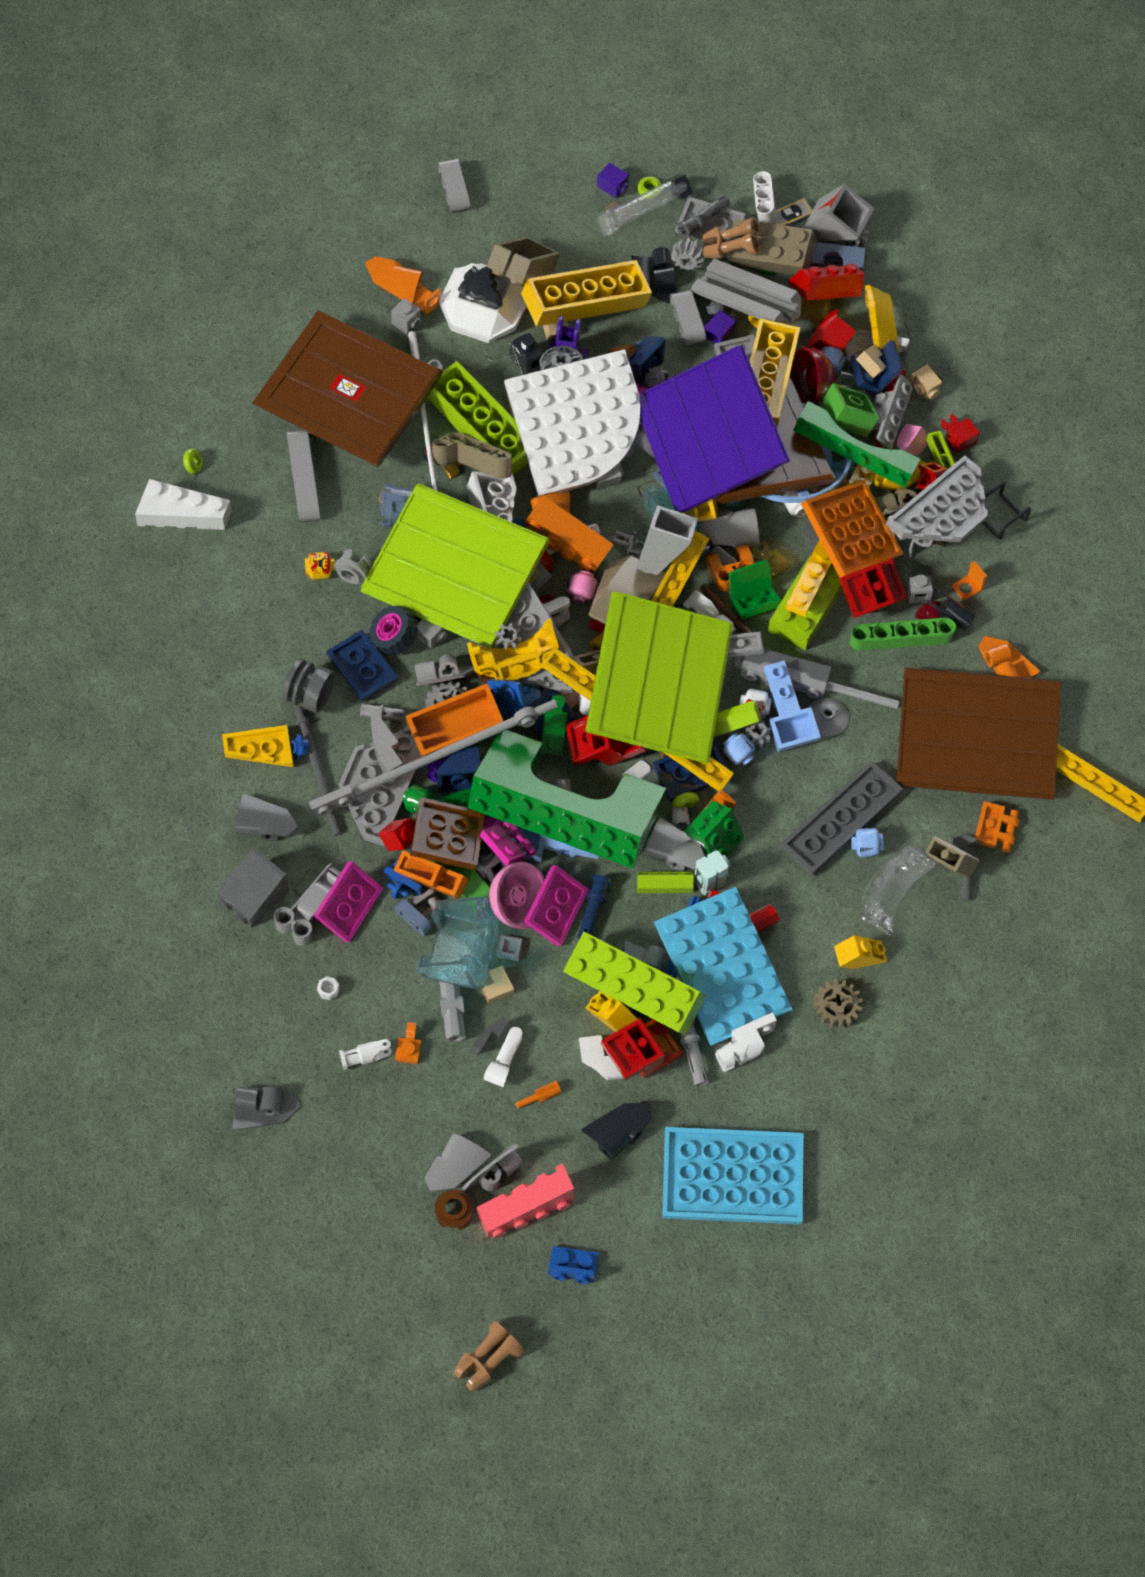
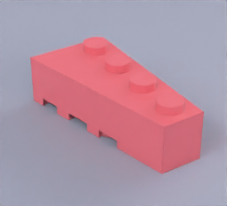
(527, 1203)

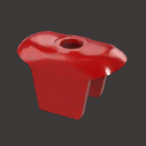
(832, 332)

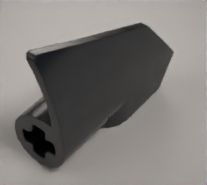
(658, 273)
(619, 1127)

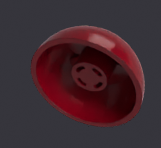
(811, 374)

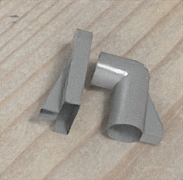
(432, 902)

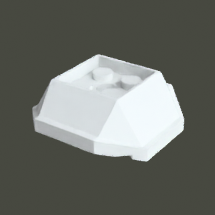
(473, 316)

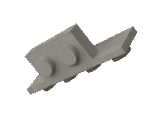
(891, 409)

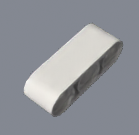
(764, 197)

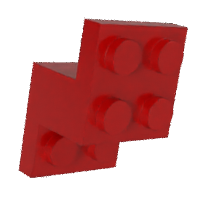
(873, 588)
(588, 746)
(641, 1048)

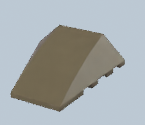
(625, 578)

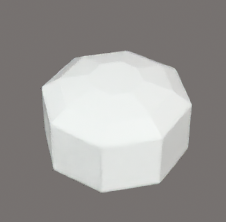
(328, 988)

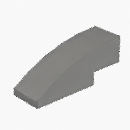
(384, 744)

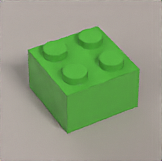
(850, 409)

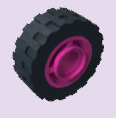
(393, 630)

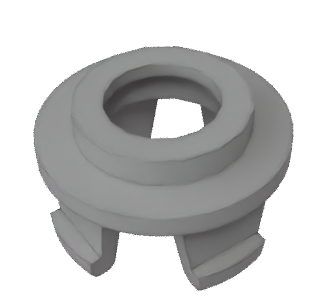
(359, 570)

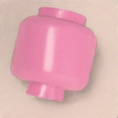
(582, 586)

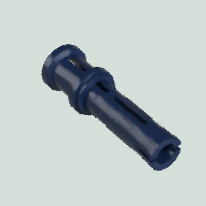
(596, 899)

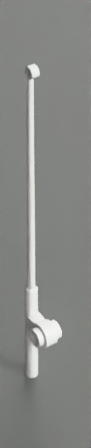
(435, 363)

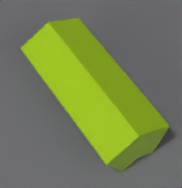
(932, 440)
(736, 718)
(665, 882)

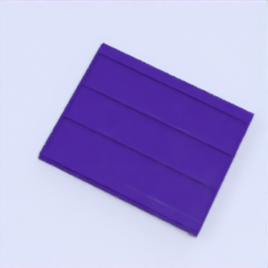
(710, 429)

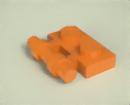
(989, 825)

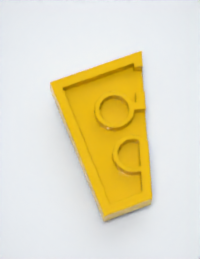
(260, 745)

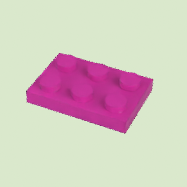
(348, 901)
(556, 905)

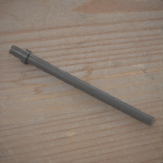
(303, 722)

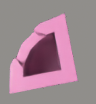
(912, 439)

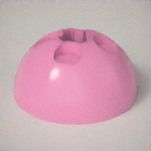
(514, 893)

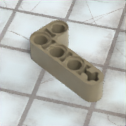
(471, 453)

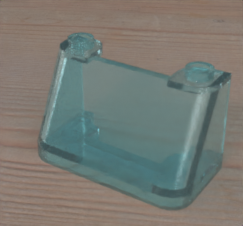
(463, 943)

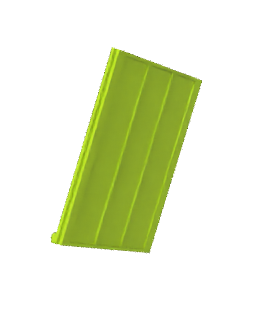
(455, 565)
(659, 677)

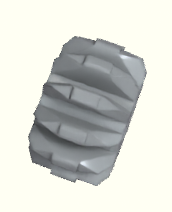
(688, 254)

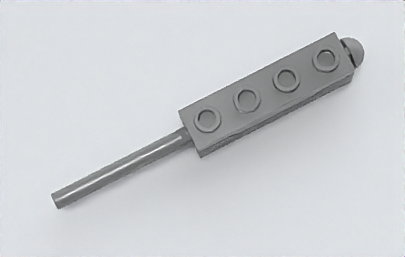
(805, 676)

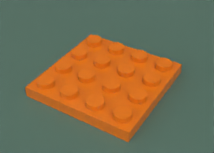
(851, 528)

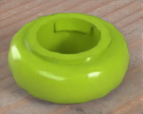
(647, 181)
(189, 458)
(686, 799)

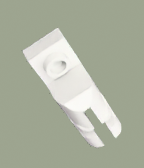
(746, 1042)

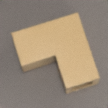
(870, 361)
(500, 988)

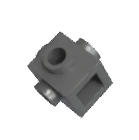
(489, 865)

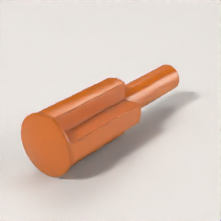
(541, 1094)

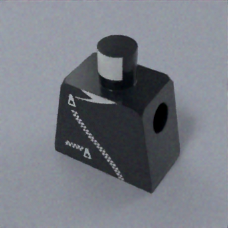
(525, 352)

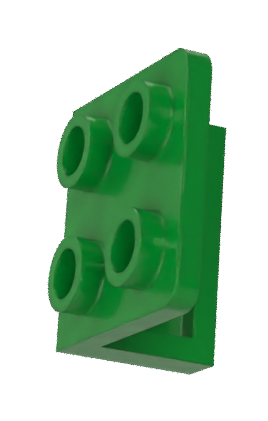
(753, 589)
(716, 829)

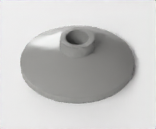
(830, 725)

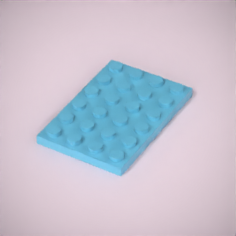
(724, 958)
(733, 1175)

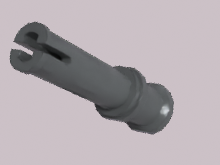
(697, 220)

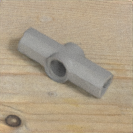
(452, 1012)

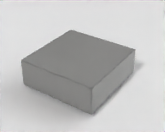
(510, 948)

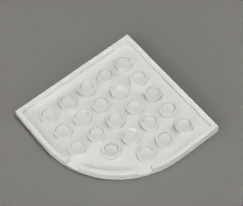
(576, 420)

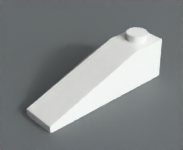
(492, 494)

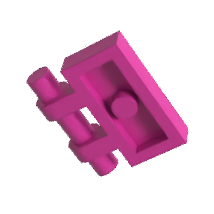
(504, 847)

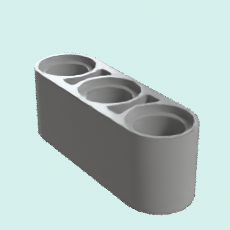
(454, 184)
(688, 317)

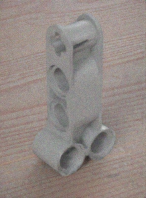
(302, 912)

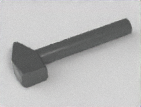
(966, 843)

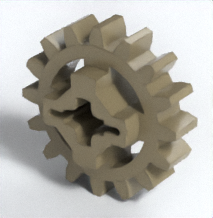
(847, 999)

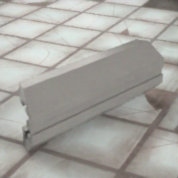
(749, 293)

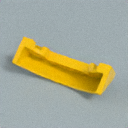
(881, 317)
(516, 662)

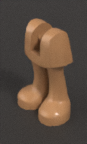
(717, 244)
(468, 1362)

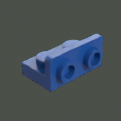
(573, 1264)

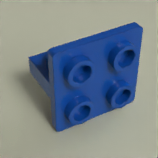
(511, 696)

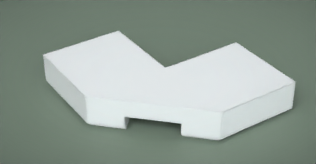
(593, 1055)

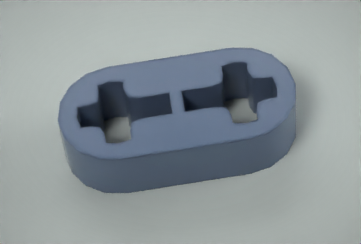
(413, 917)

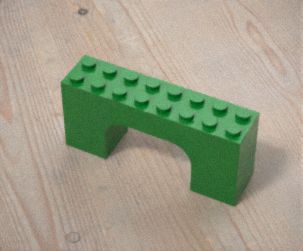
(604, 827)

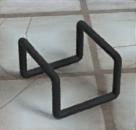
(1026, 511)

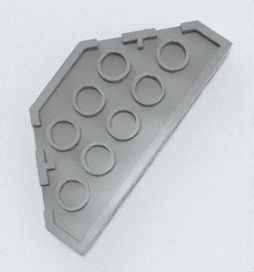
(946, 508)
(530, 617)
(381, 804)

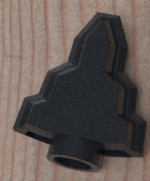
(481, 286)

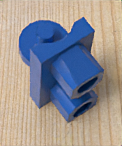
(402, 881)

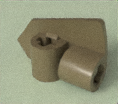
(893, 503)

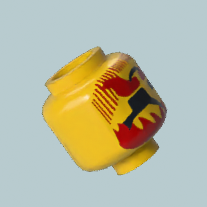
(319, 565)

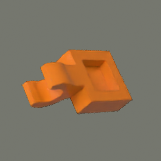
(408, 1048)

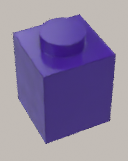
(613, 180)
(720, 327)

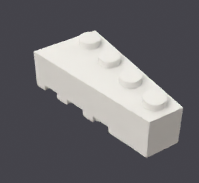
(181, 507)

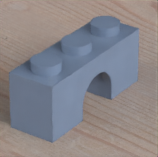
(839, 254)

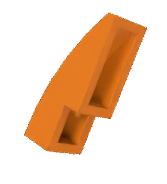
(431, 875)

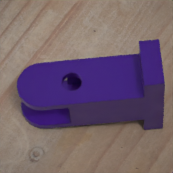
(569, 337)

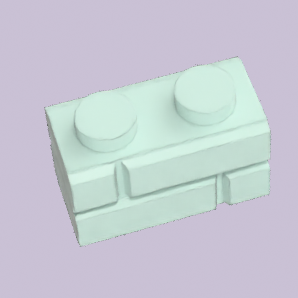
(711, 872)

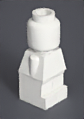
(700, 604)

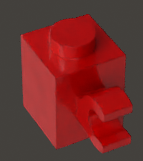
(960, 434)
(398, 834)

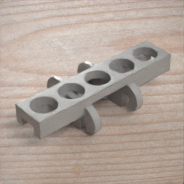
(631, 544)

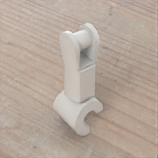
(498, 1071)

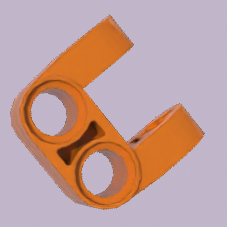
(719, 571)

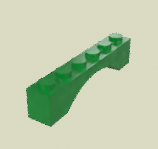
(820, 427)

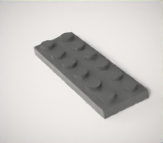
(841, 817)

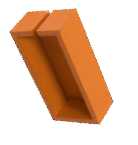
(568, 535)
(453, 719)

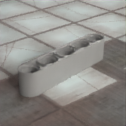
(303, 475)

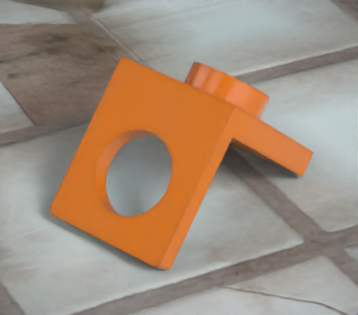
(426, 300)
(976, 578)

